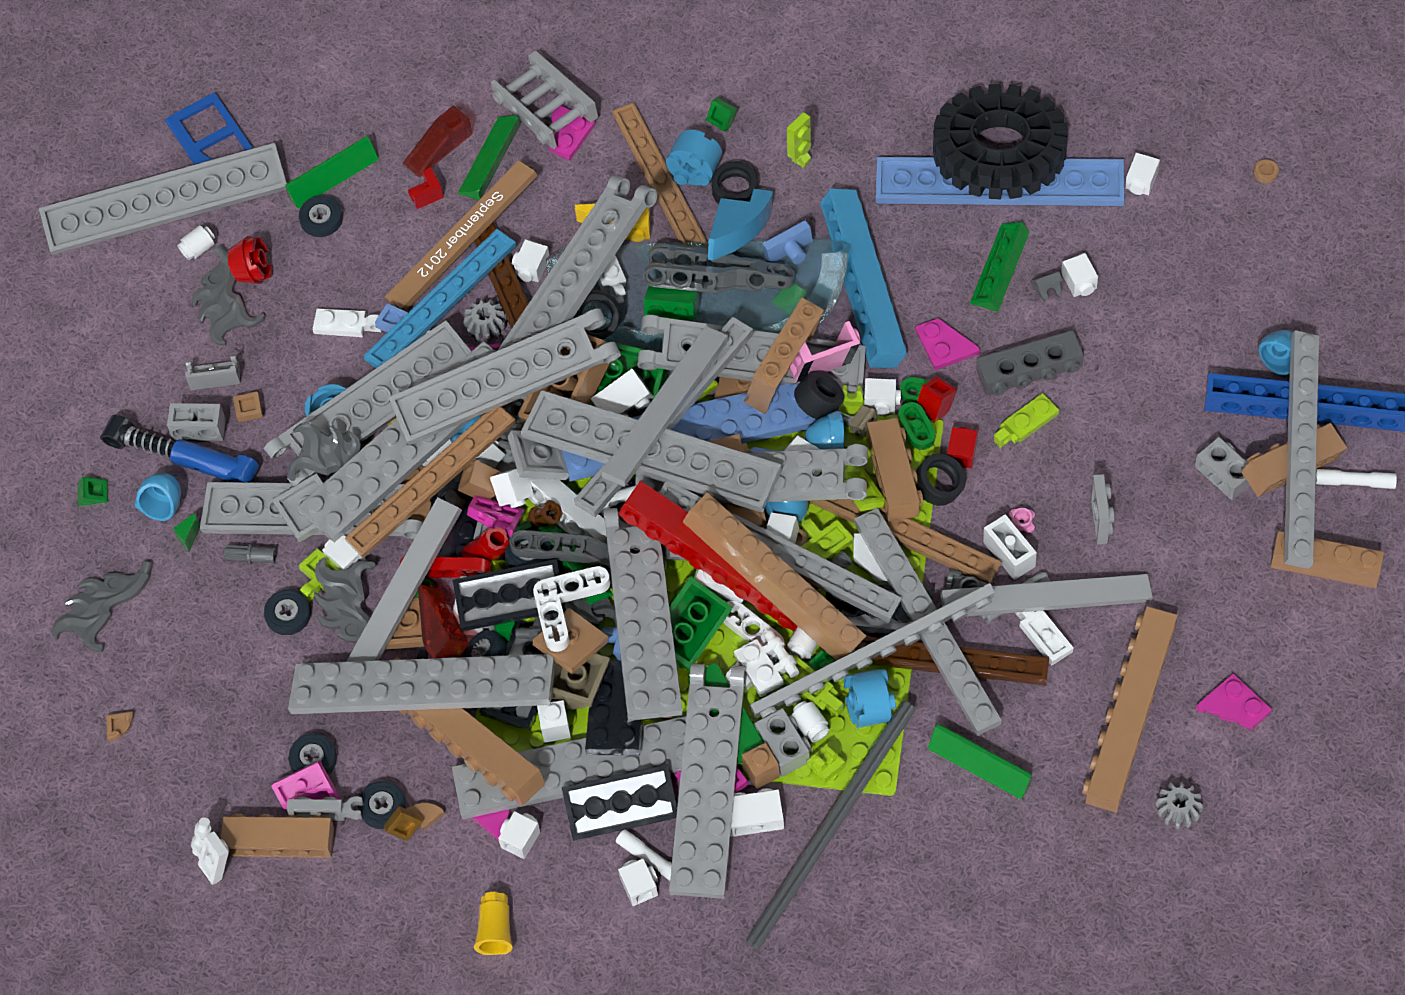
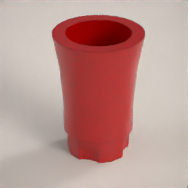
(488, 545)

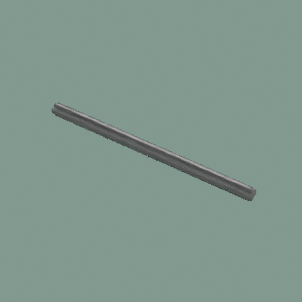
(830, 826)

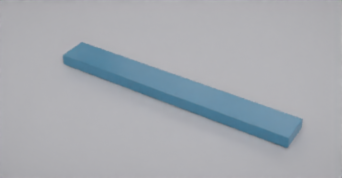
(442, 298)

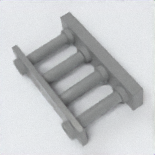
(553, 81)

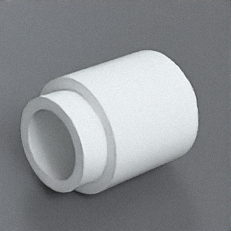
(196, 242)
(801, 644)
(810, 721)

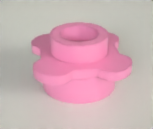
(1024, 514)

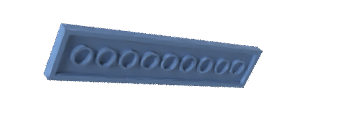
(1078, 184)
(722, 419)

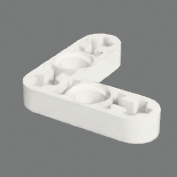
(554, 600)
(747, 619)

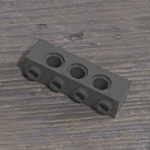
(1037, 353)

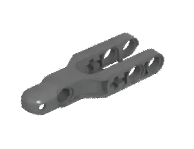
(723, 274)
(588, 550)

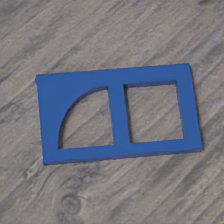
(194, 149)

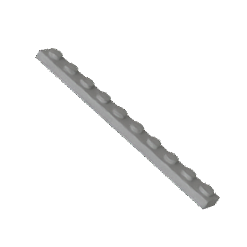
(1301, 450)
(600, 490)
(809, 565)
(918, 604)
(884, 646)

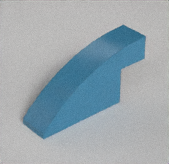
(738, 223)

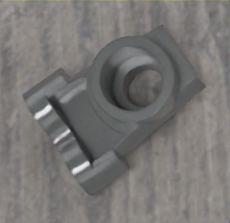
(957, 580)

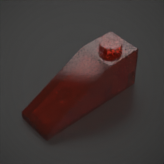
(439, 140)
(439, 625)

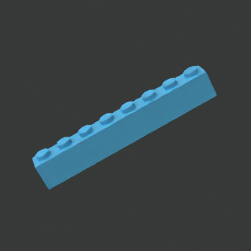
(864, 280)

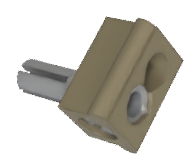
(859, 422)

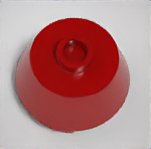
(248, 261)

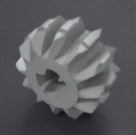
(493, 321)
(1188, 813)

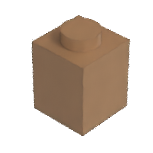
(477, 481)
(760, 766)

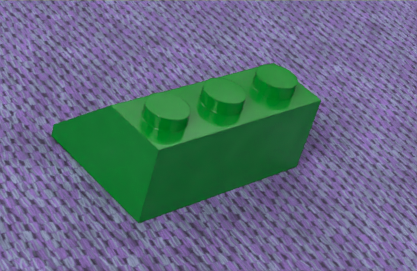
(628, 360)
(695, 619)

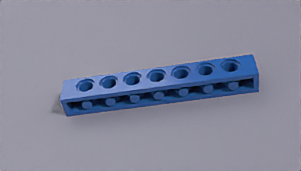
(1334, 403)

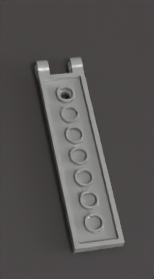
(583, 259)
(746, 361)
(500, 377)
(366, 404)
(797, 478)
(250, 510)
(642, 622)
(707, 786)

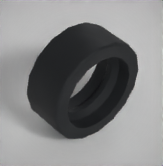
(733, 169)
(615, 309)
(949, 466)

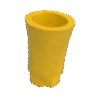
(493, 925)

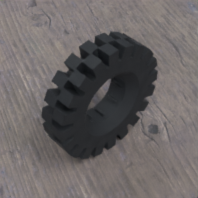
(1009, 169)

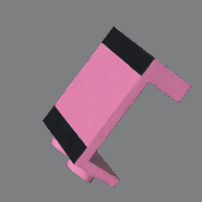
(825, 361)

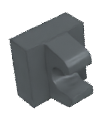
(1045, 282)

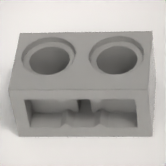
(196, 422)
(1221, 472)
(784, 741)

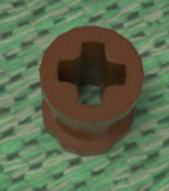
(546, 518)

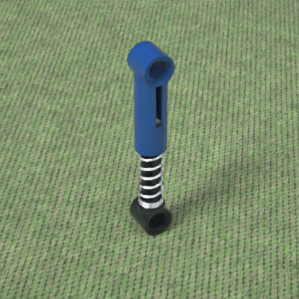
(238, 469)

